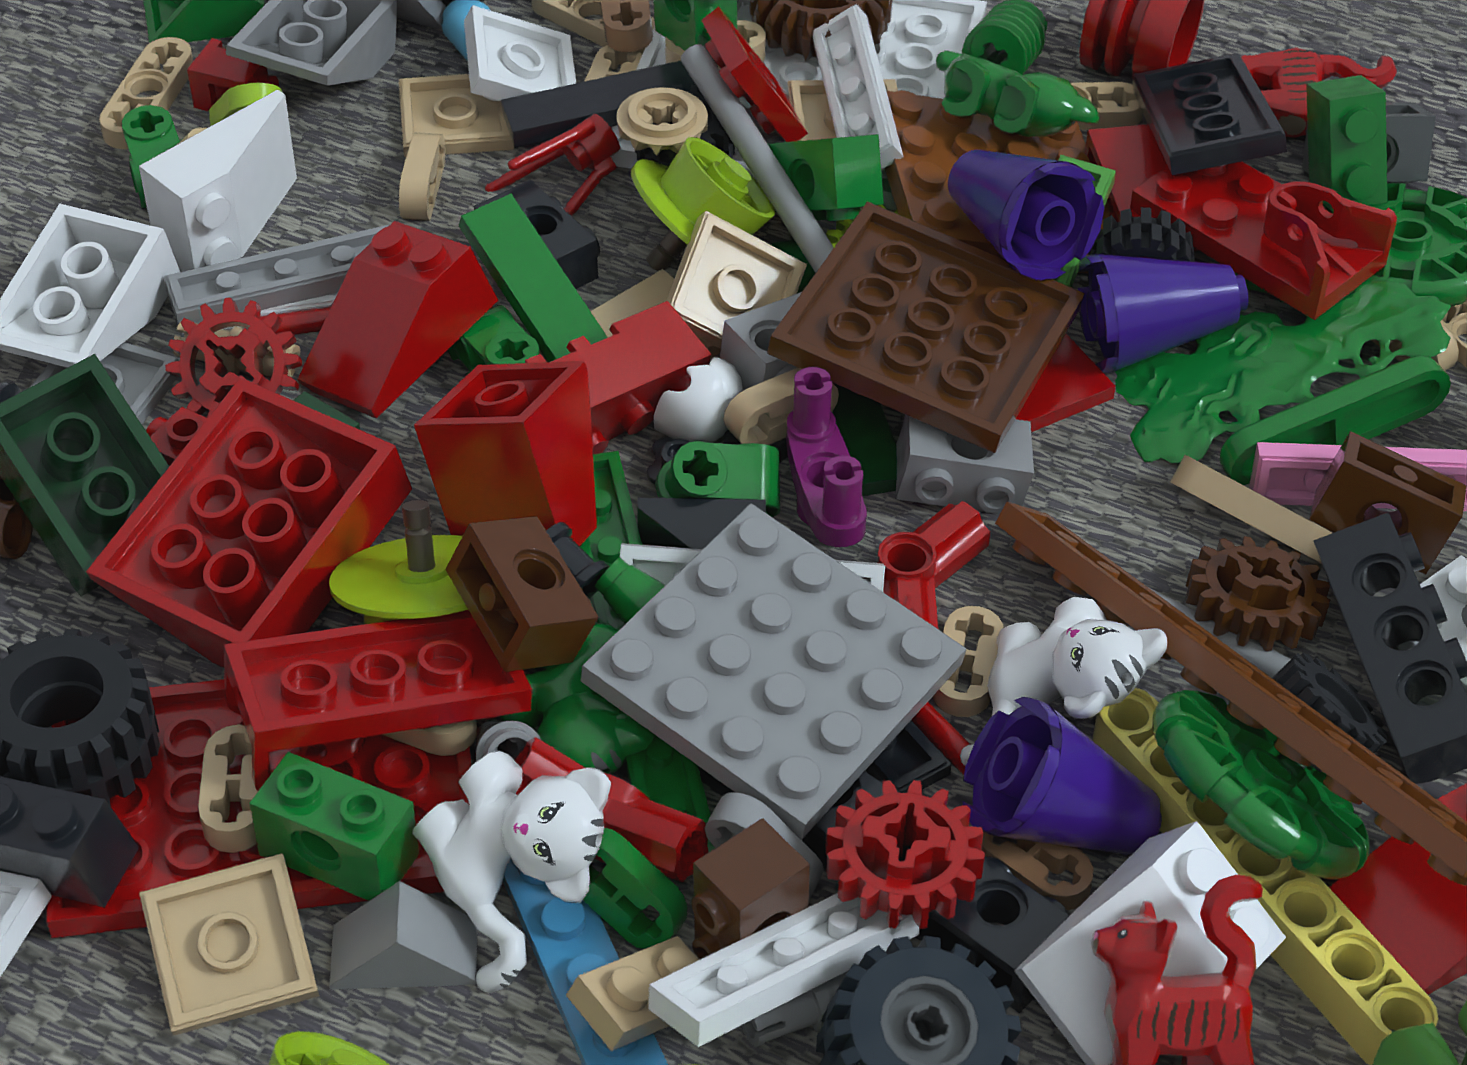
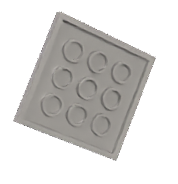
(774, 668)

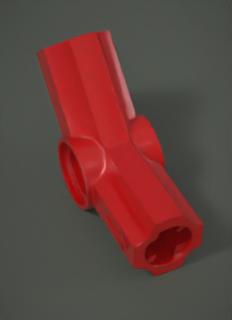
(930, 555)
(658, 832)

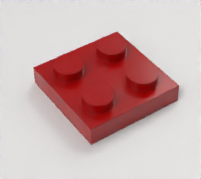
(751, 78)

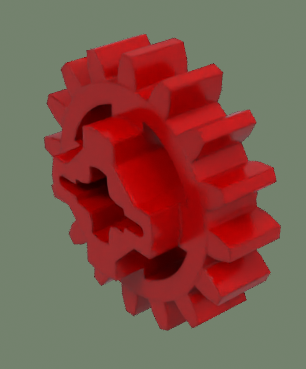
(250, 345)
(937, 867)

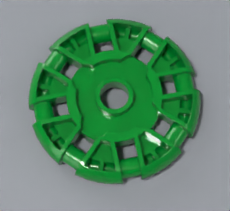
(1427, 242)
(1265, 794)

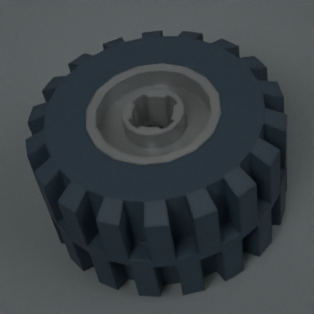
(919, 1010)

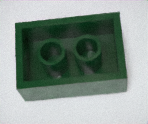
(76, 463)

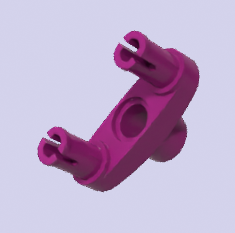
(820, 465)

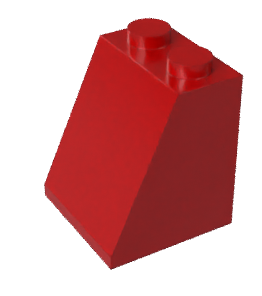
(514, 447)

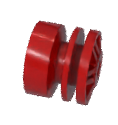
(1149, 30)

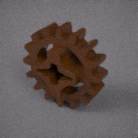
(1257, 593)

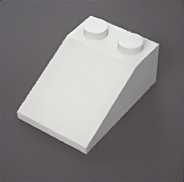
(222, 183)
(85, 287)
(1173, 874)

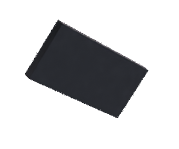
(1208, 114)

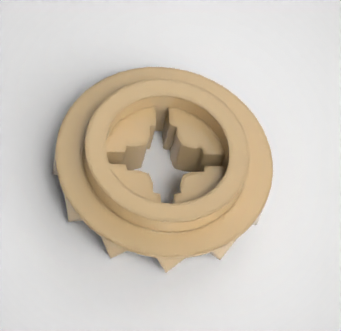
(661, 106)

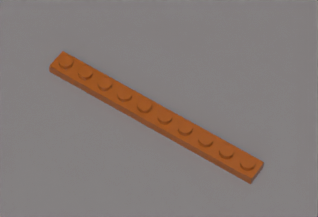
(1254, 697)

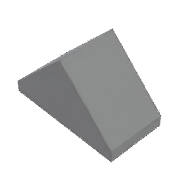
(403, 942)

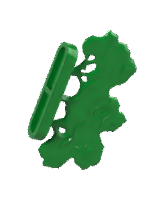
(1275, 364)

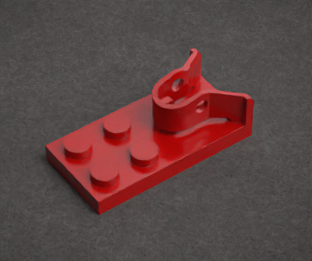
(1275, 231)
(362, 684)

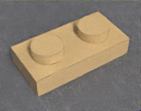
(617, 994)

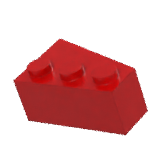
(635, 369)

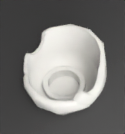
(700, 409)

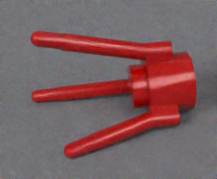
(586, 145)

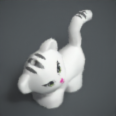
(1076, 658)
(545, 830)

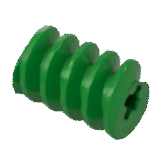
(1009, 35)

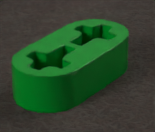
(628, 887)

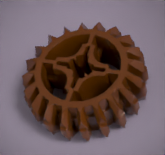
(792, 22)

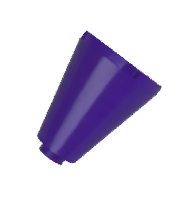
(1029, 208)
(1155, 305)
(1055, 785)

